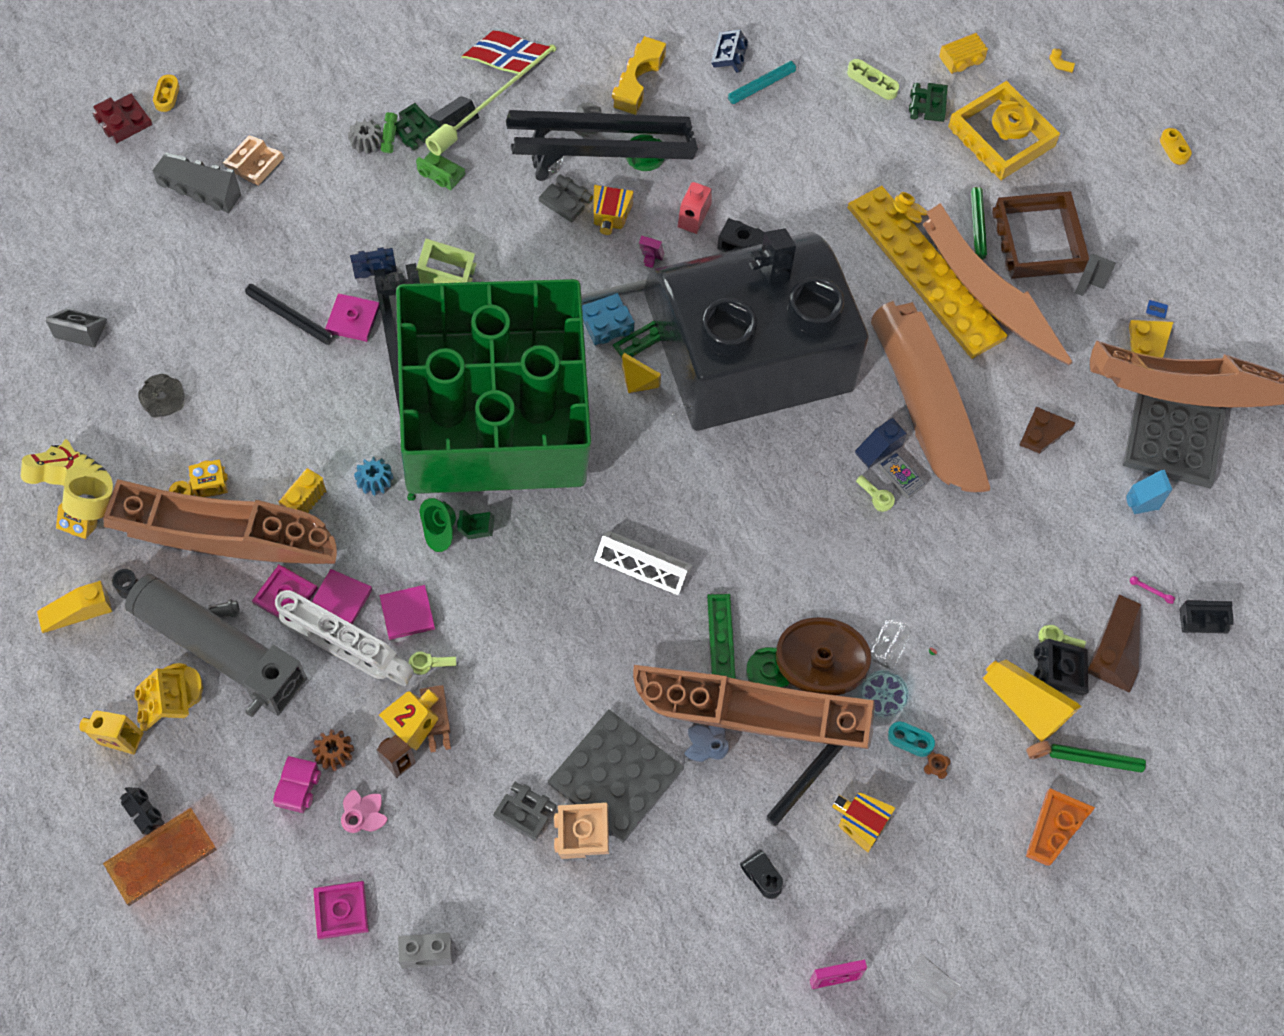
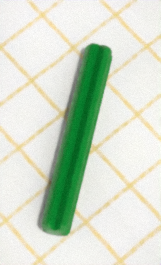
(978, 222)
(1098, 758)

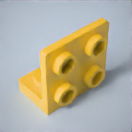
(161, 696)

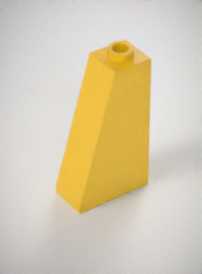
(1031, 699)

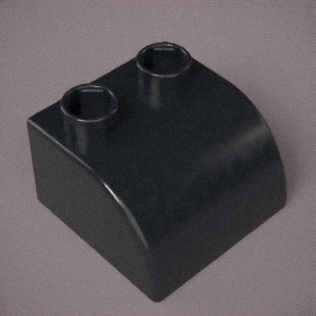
(752, 343)

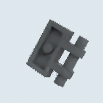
(563, 203)
(522, 817)

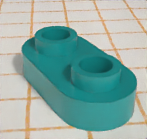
(912, 737)

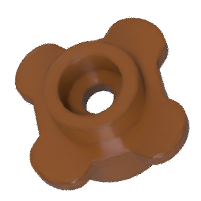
(940, 759)

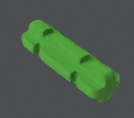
(389, 132)

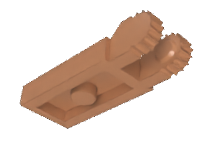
(442, 725)

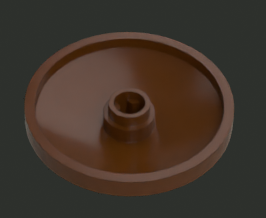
(823, 656)

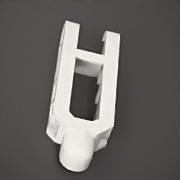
(313, 625)

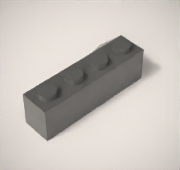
(198, 181)

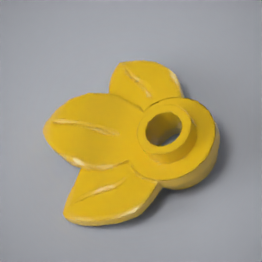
(905, 204)

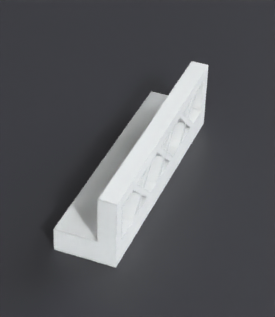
(645, 554)

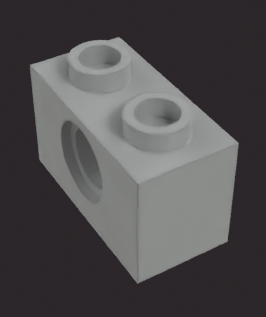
(425, 950)

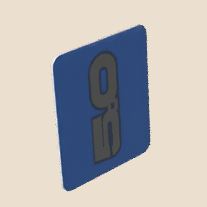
(1157, 309)

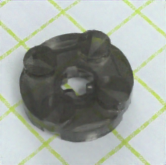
(170, 403)

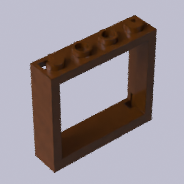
(1041, 202)

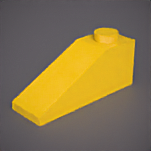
(75, 606)

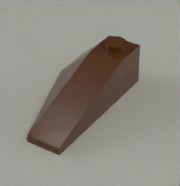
(1118, 648)

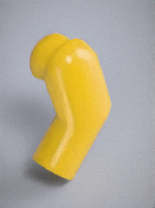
(1059, 63)

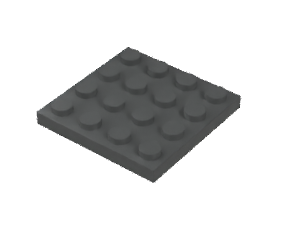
(1175, 439)
(618, 769)

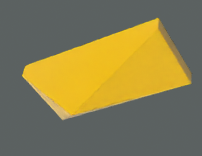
(638, 375)

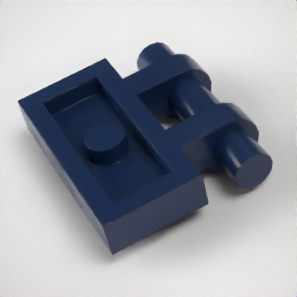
(366, 262)

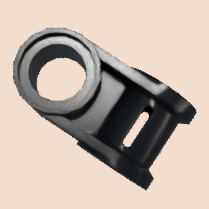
(760, 871)

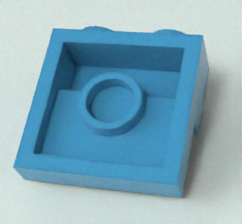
(607, 319)

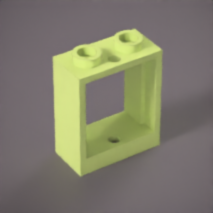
(446, 254)

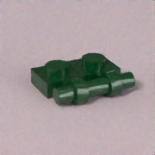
(935, 104)
(419, 124)

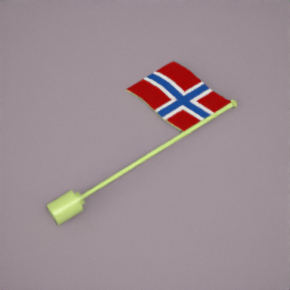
(501, 52)

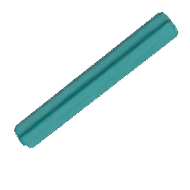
(761, 82)

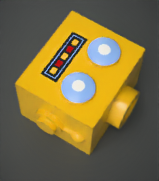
(208, 478)
(74, 526)

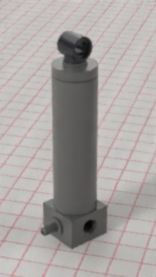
(266, 673)

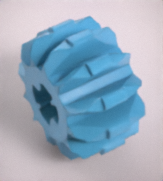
(365, 475)

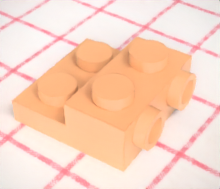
(582, 830)

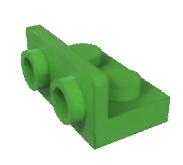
(440, 170)

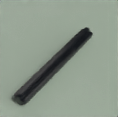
(289, 314)
(803, 783)

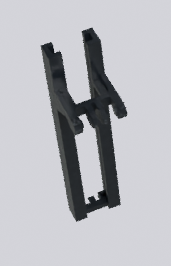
(549, 150)
(385, 290)

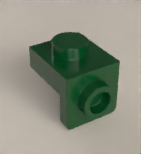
(475, 525)

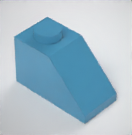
(1149, 493)

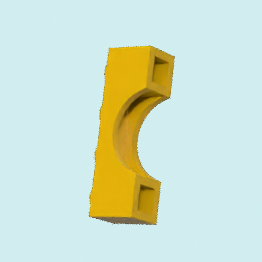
(648, 57)

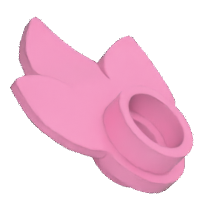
(365, 810)

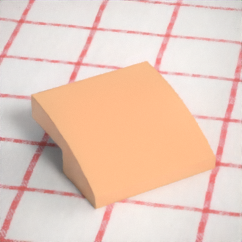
(253, 160)

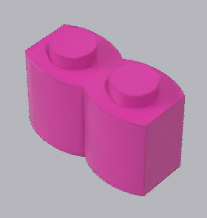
(296, 785)

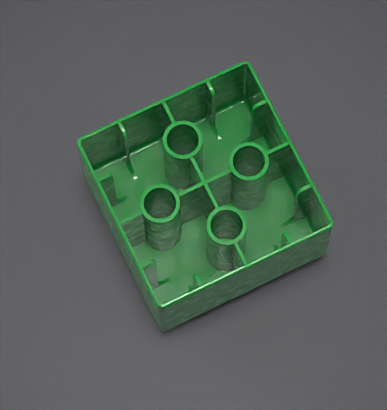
(492, 386)

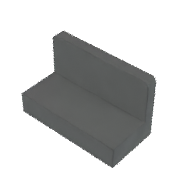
(1096, 273)

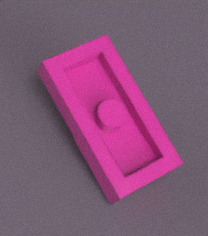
(651, 249)

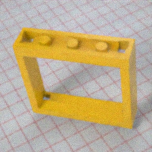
(984, 152)

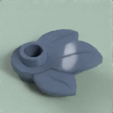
(703, 742)

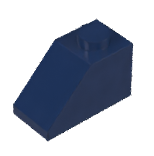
(881, 443)

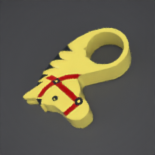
(76, 473)

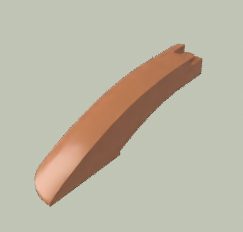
(998, 297)
(1190, 381)
(931, 396)
(219, 526)
(756, 707)

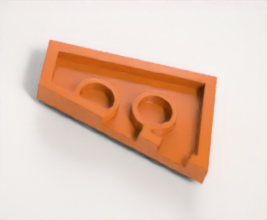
(1056, 825)

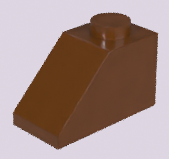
(396, 755)

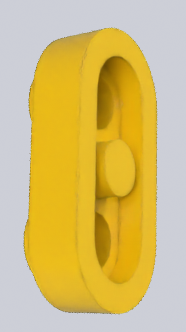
(165, 97)
(1173, 143)

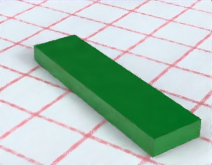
(638, 345)
(721, 635)

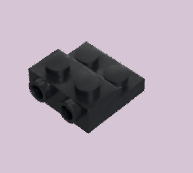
(1062, 666)

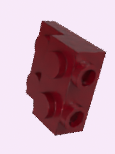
(121, 117)

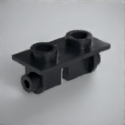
(136, 802)

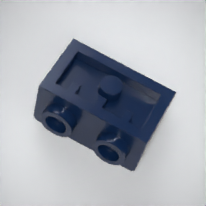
(730, 50)

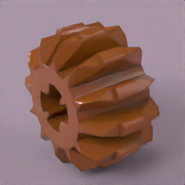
(333, 759)

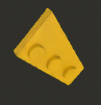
(1149, 337)

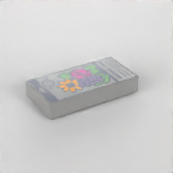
(901, 475)

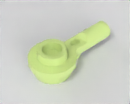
(882, 499)
(1054, 633)
(424, 662)

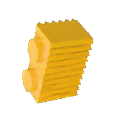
(963, 53)
(304, 492)

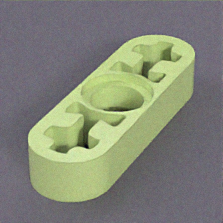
(869, 71)

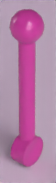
(1168, 598)

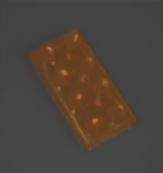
(159, 856)

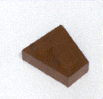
(1044, 430)

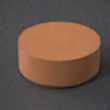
(1038, 750)

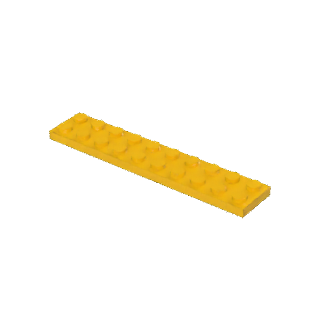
(927, 272)

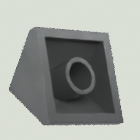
(76, 326)

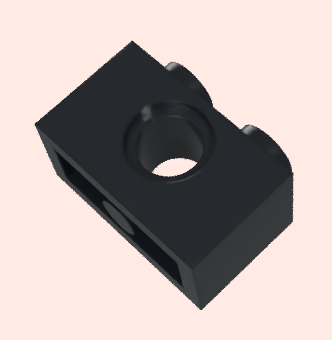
(734, 232)

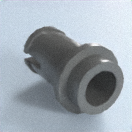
(225, 609)

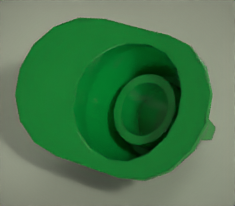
(437, 523)

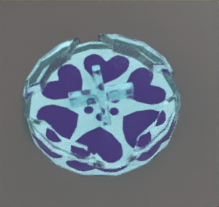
(887, 691)

